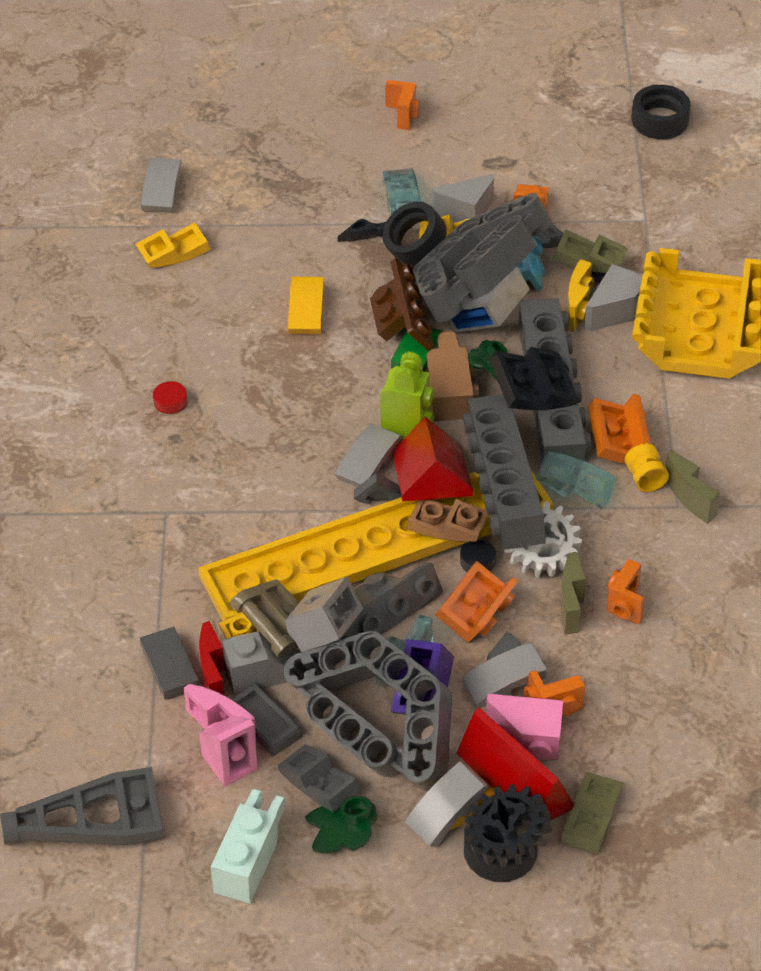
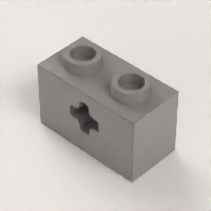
(323, 614)

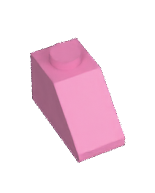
(530, 722)
(230, 748)

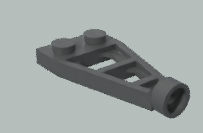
(137, 809)

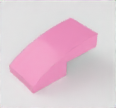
(211, 707)

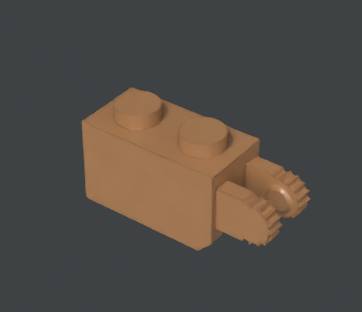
(450, 378)

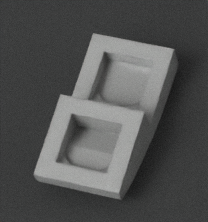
(161, 185)
(367, 455)
(503, 673)
(445, 803)

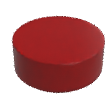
(170, 397)

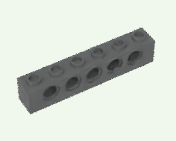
(558, 429)
(504, 473)

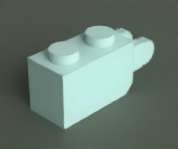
(247, 848)

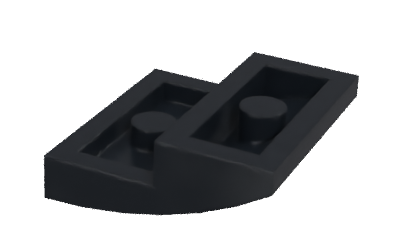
(534, 380)

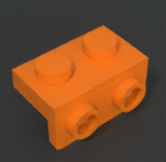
(618, 427)
(475, 601)

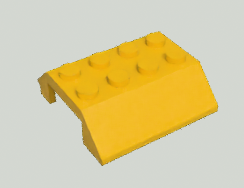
(698, 318)

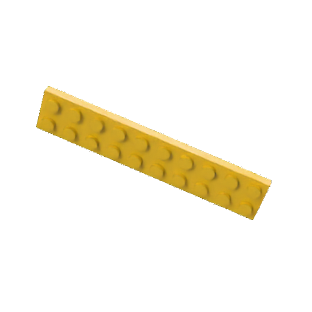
(342, 548)

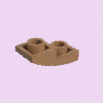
(445, 522)

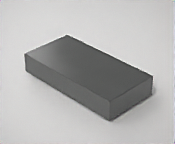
(168, 662)
(273, 725)

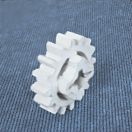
(556, 549)

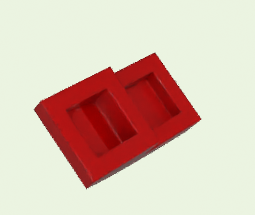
(211, 658)

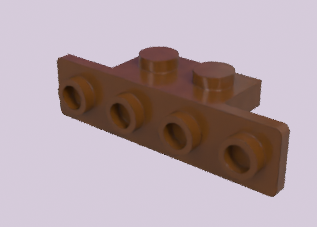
(401, 306)

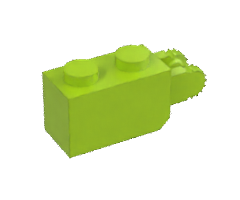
(406, 396)

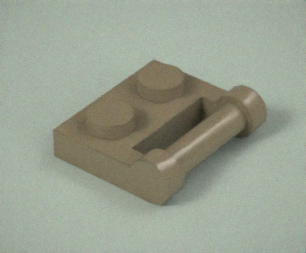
(272, 604)

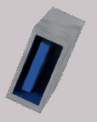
(492, 307)

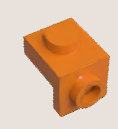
(403, 97)
(622, 593)
(569, 691)

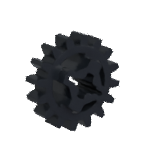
(489, 830)

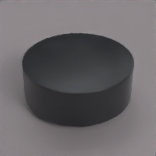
(477, 551)

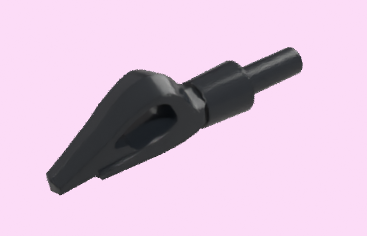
(362, 230)

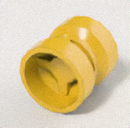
(645, 462)

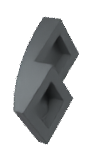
(317, 778)

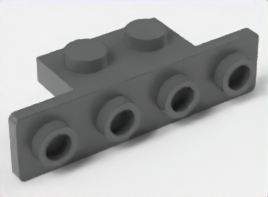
(392, 599)

